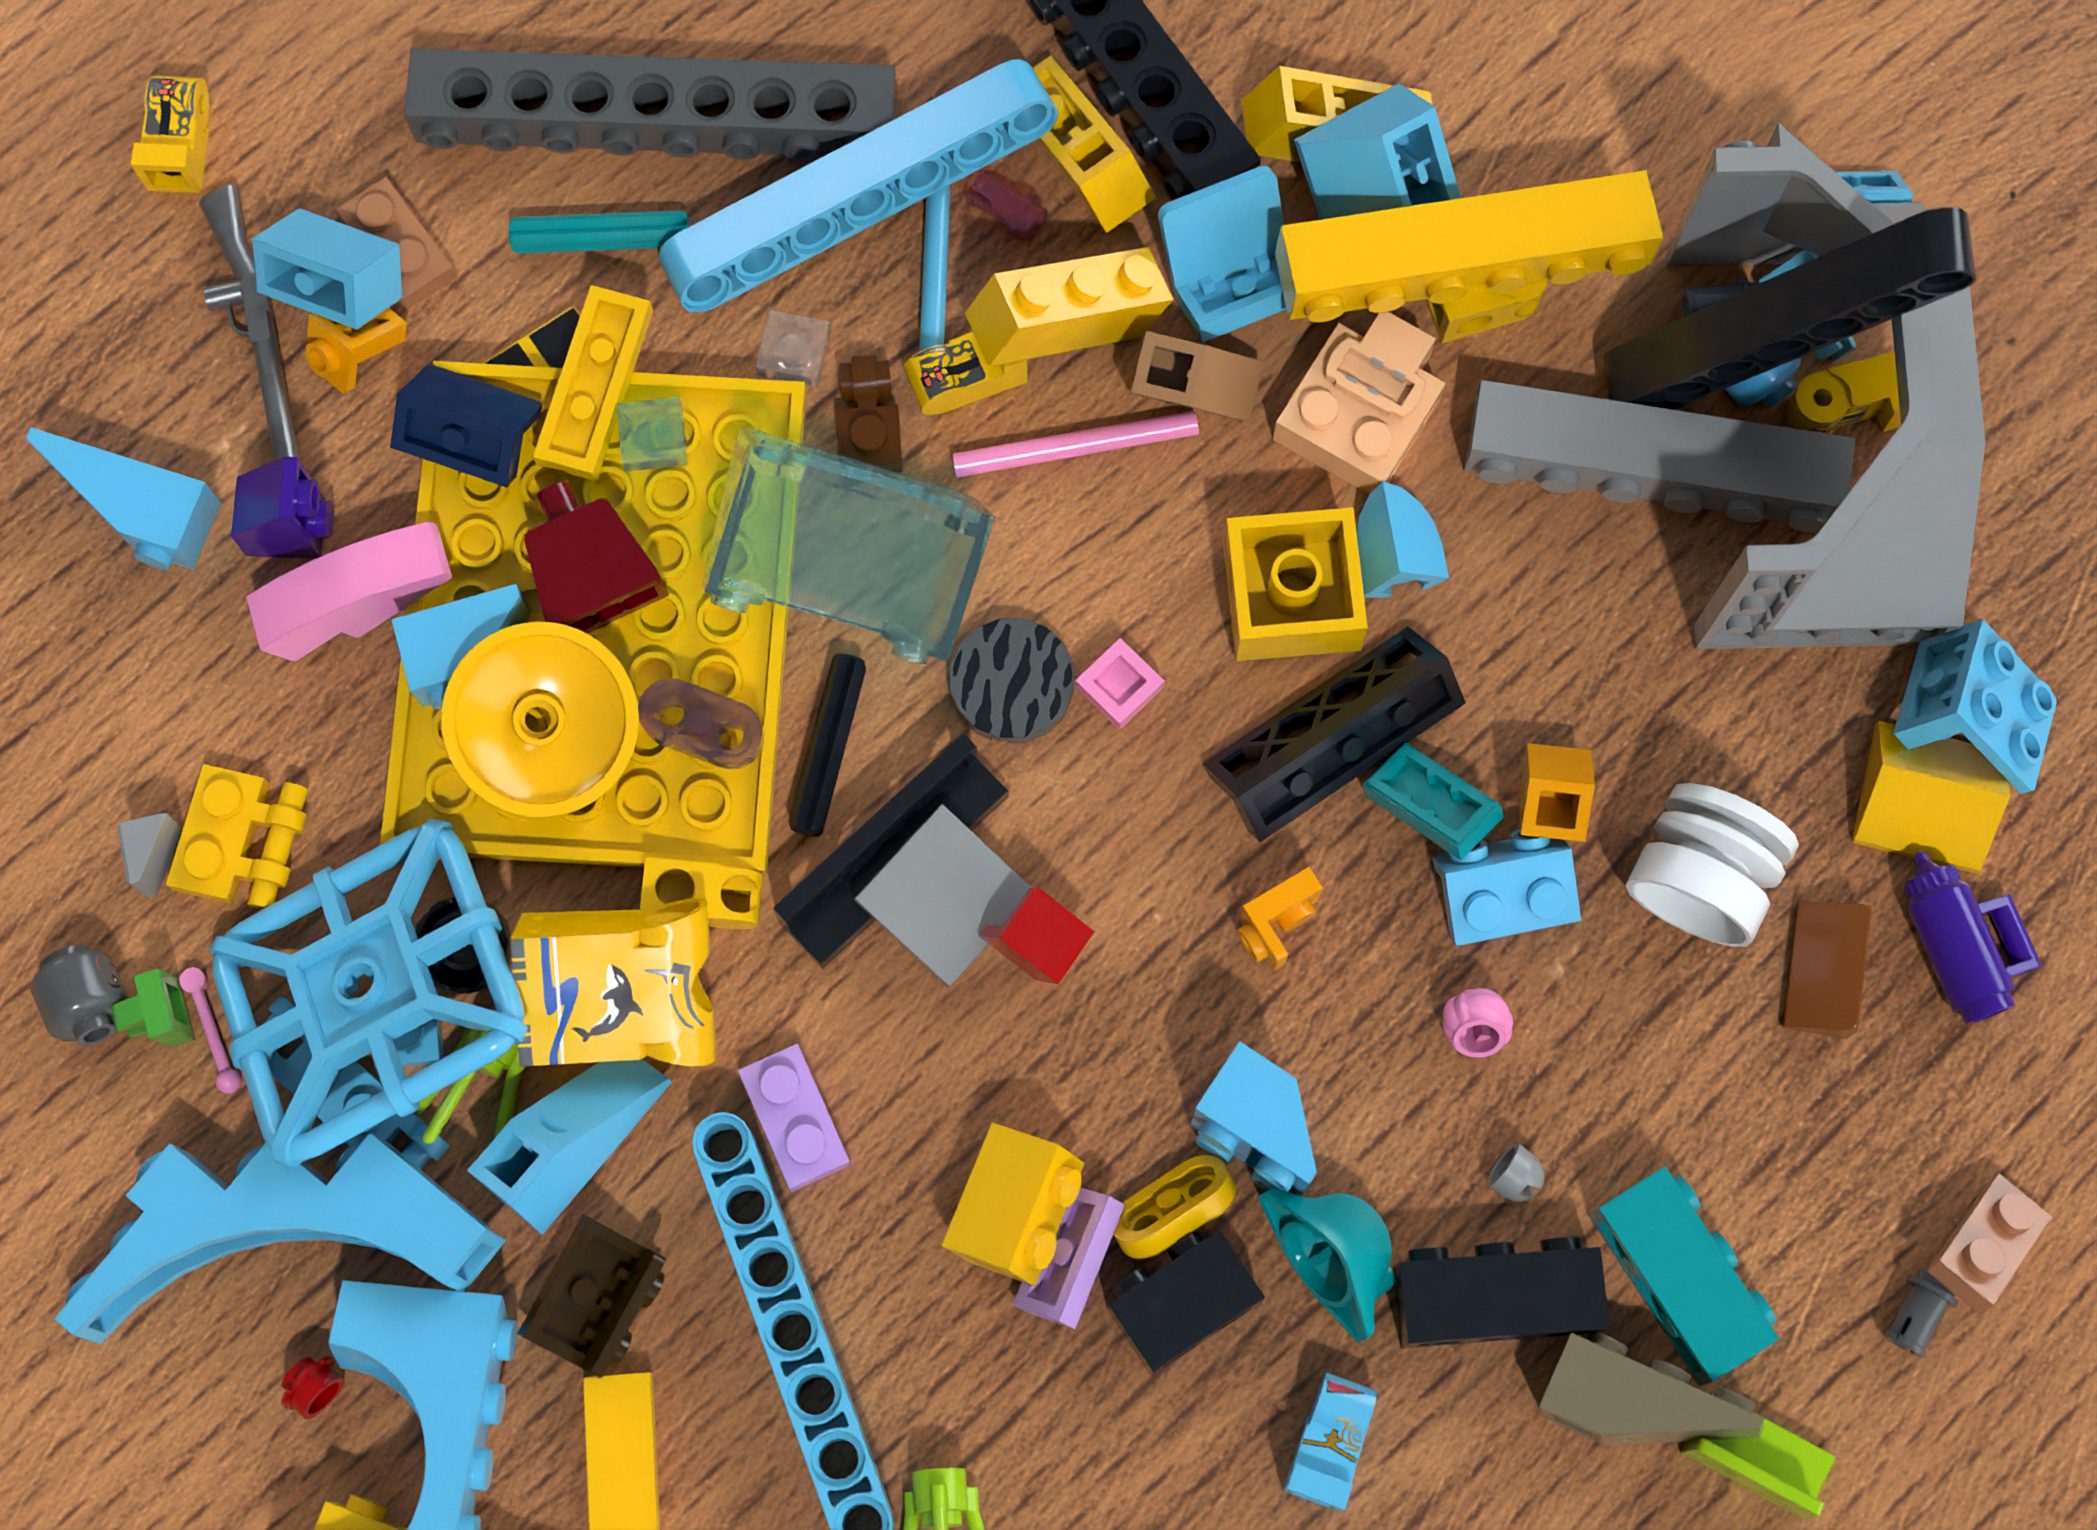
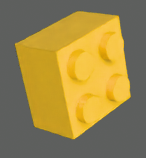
(1294, 584)

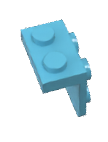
(1224, 252)

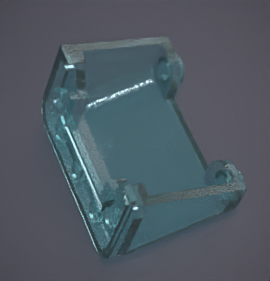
(846, 543)

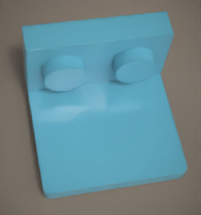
(1980, 689)

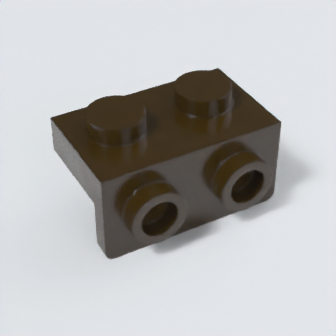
(594, 1297)

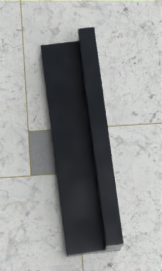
(1343, 736)
(822, 906)

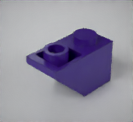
(280, 512)

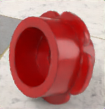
(311, 1386)

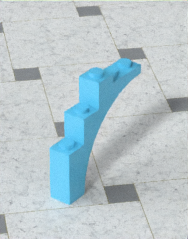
(199, 1218)

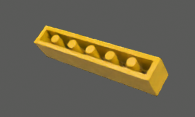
(1468, 246)

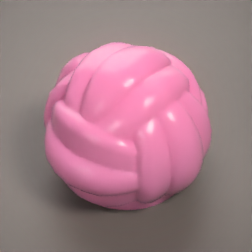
(1477, 1022)

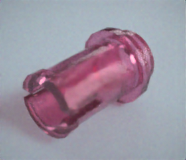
(1008, 206)

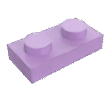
(794, 1117)
(1076, 1262)

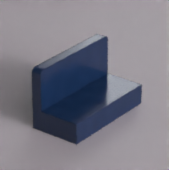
(463, 424)

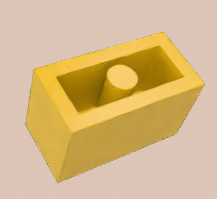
(1014, 1204)

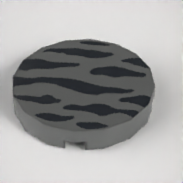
(1011, 680)

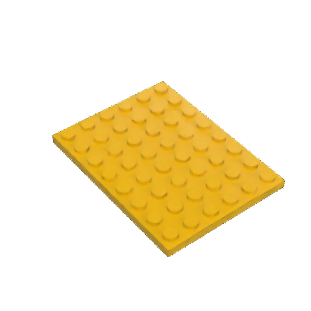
(664, 798)

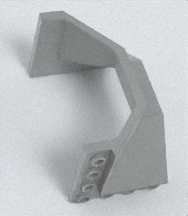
(1902, 540)

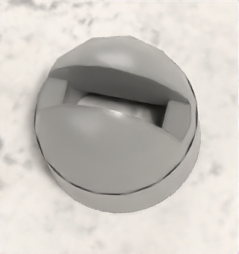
(1517, 1174)

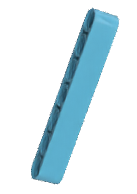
(857, 186)
(789, 1298)

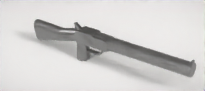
(225, 219)

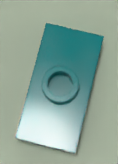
(1433, 801)

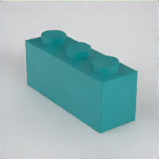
(1686, 1275)

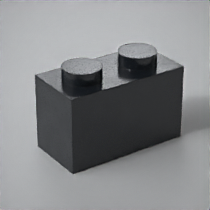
(1184, 1300)

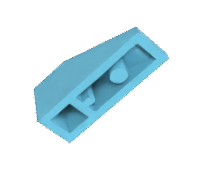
(148, 506)

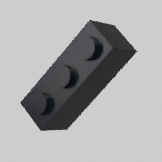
(1500, 1294)

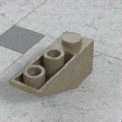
(1630, 1403)

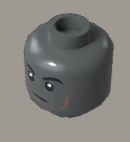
(77, 994)

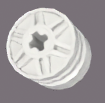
(1712, 864)

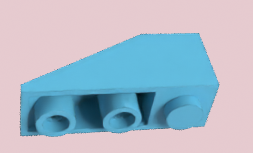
(565, 1138)

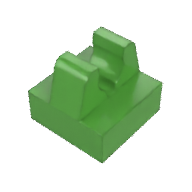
(156, 1010)

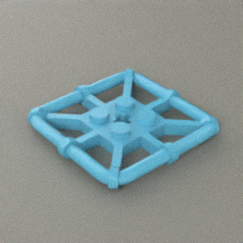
(399, 1000)

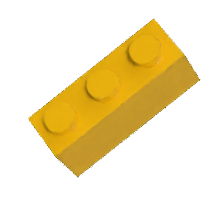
(1068, 306)

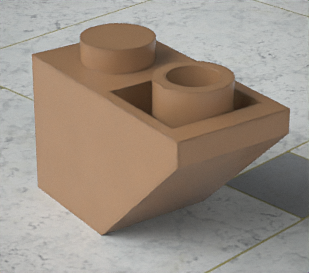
(1196, 376)

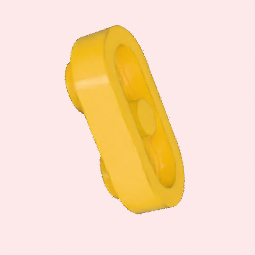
(1174, 1206)

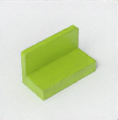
(1772, 1466)

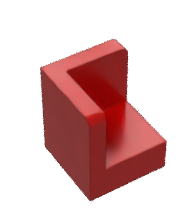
(1040, 937)

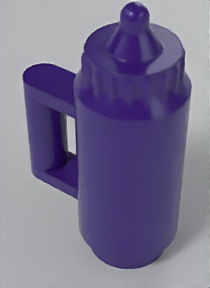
(1961, 942)

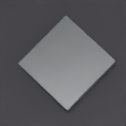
(942, 894)

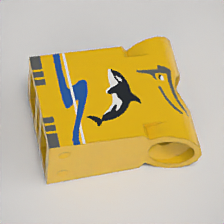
(615, 985)

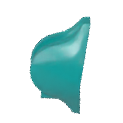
(1336, 1251)

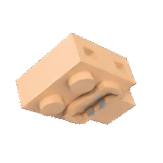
(1363, 402)

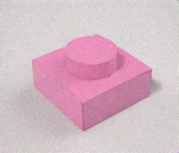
(1119, 684)

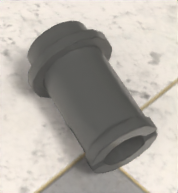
(1920, 1313)

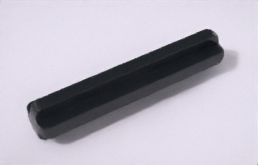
(827, 745)

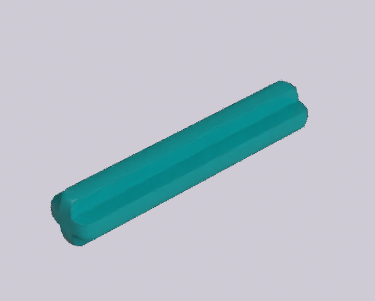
(594, 231)

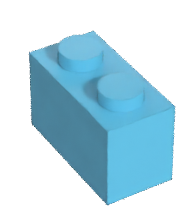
(327, 268)

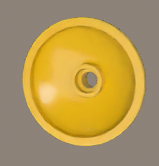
(588, 711)

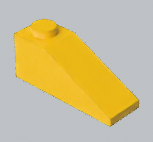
(1298, 101)
(1091, 153)

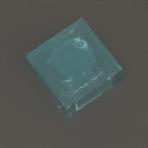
(652, 434)

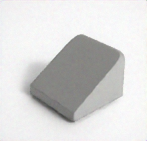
(148, 850)

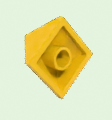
(1930, 800)

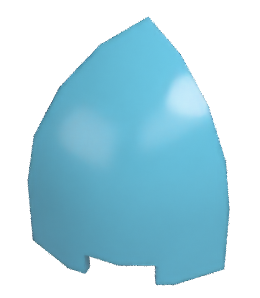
(1397, 542)

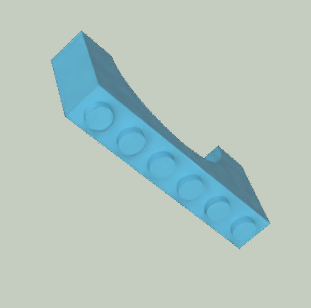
(446, 1362)

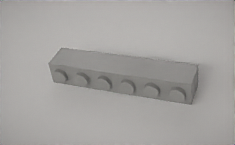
(1658, 456)

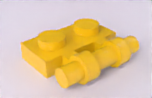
(221, 831)

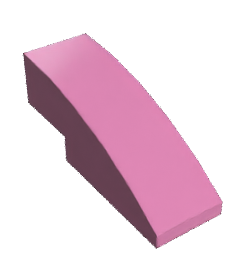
(348, 590)

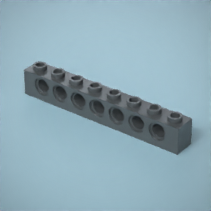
(507, 81)

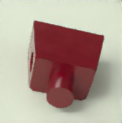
(587, 562)

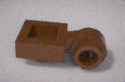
(871, 430)

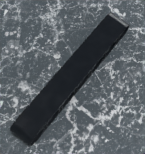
(1797, 312)

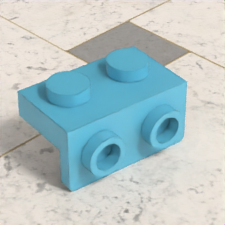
(1508, 888)

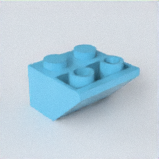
(1378, 157)
(1258, 1118)

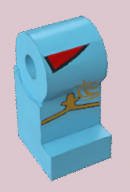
(1331, 1443)

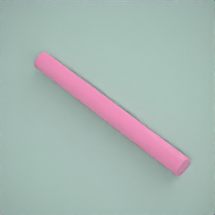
(1075, 444)

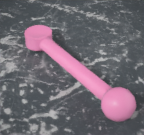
(195, 983)

